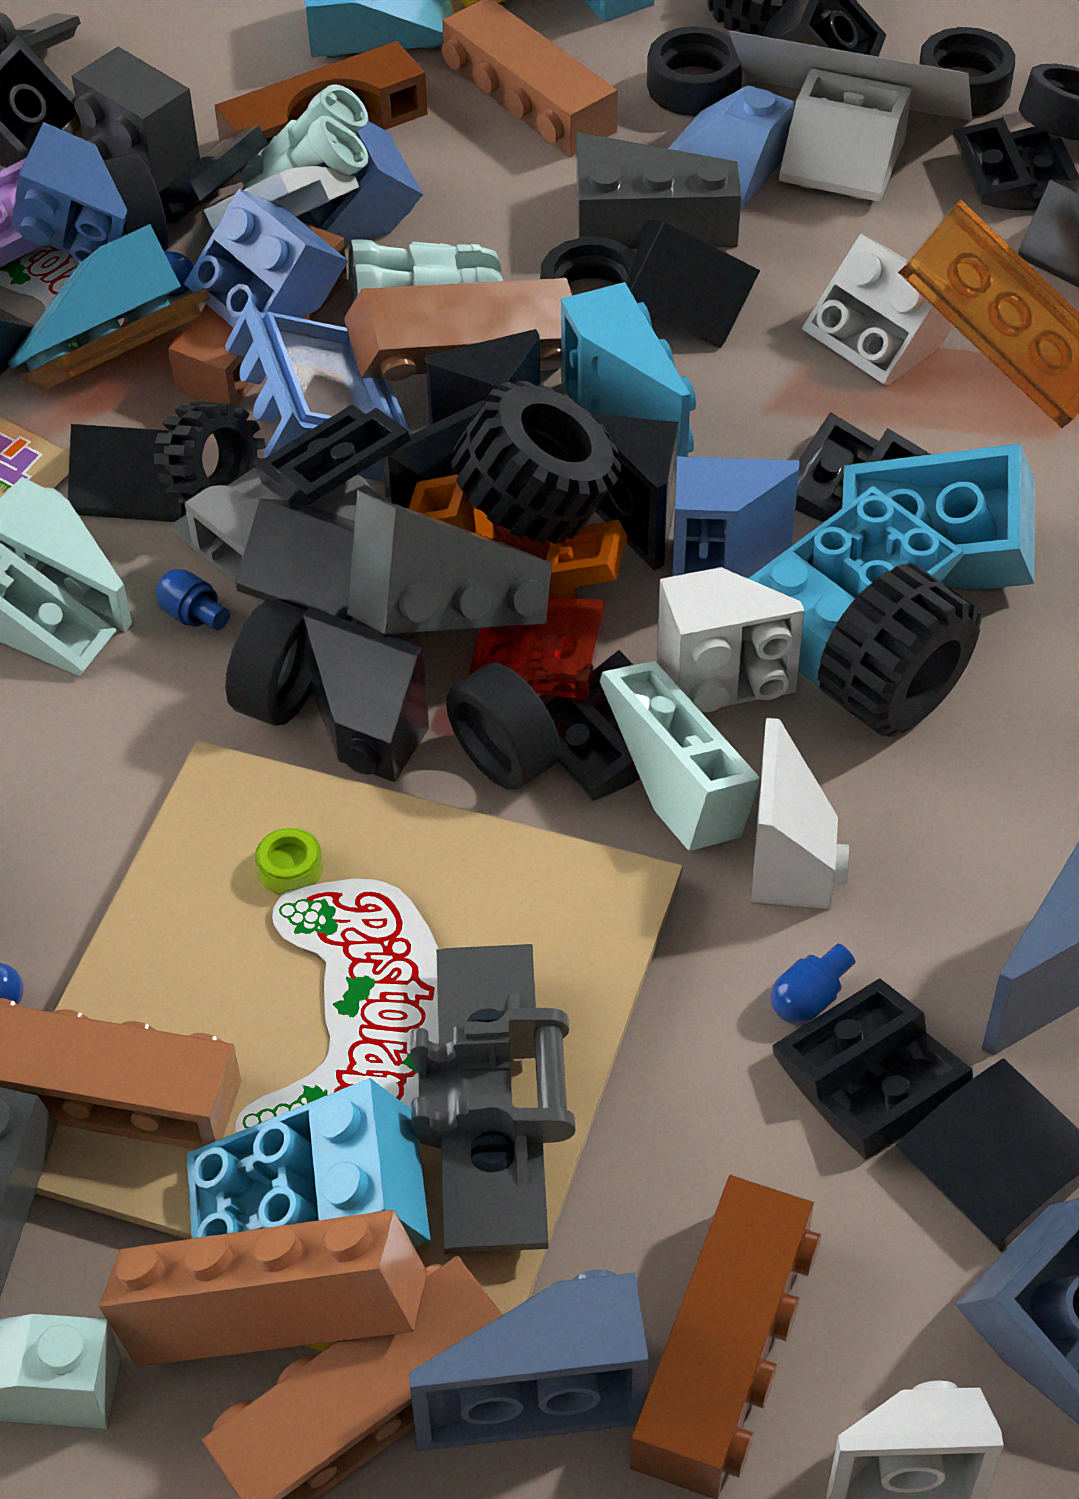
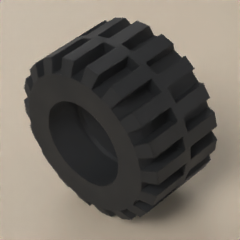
(535, 462)
(899, 649)

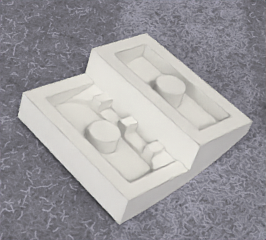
(295, 189)

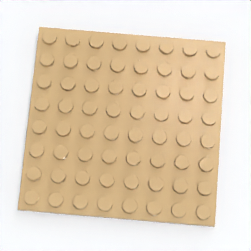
(199, 953)

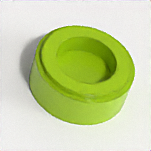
(288, 860)

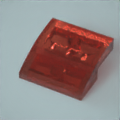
(549, 656)

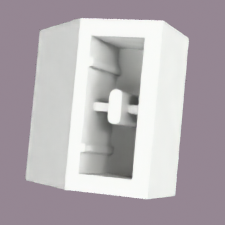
(845, 134)
(876, 314)
(728, 638)

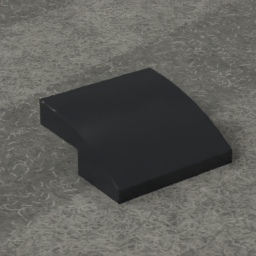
(1014, 166)
(210, 172)
(331, 454)
(824, 460)
(591, 739)
(871, 1067)
(997, 1152)

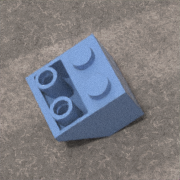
(67, 196)
(267, 257)
(732, 513)

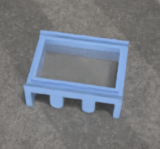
(307, 374)

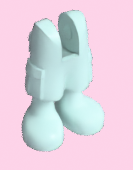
(318, 136)
(419, 265)

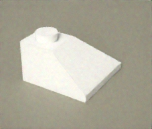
(795, 830)
(920, 1447)

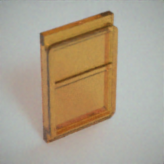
(116, 342)

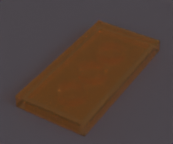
(1001, 309)

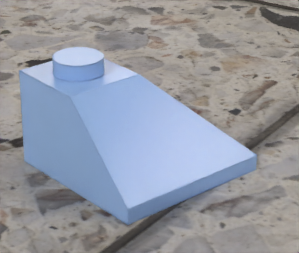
(742, 128)

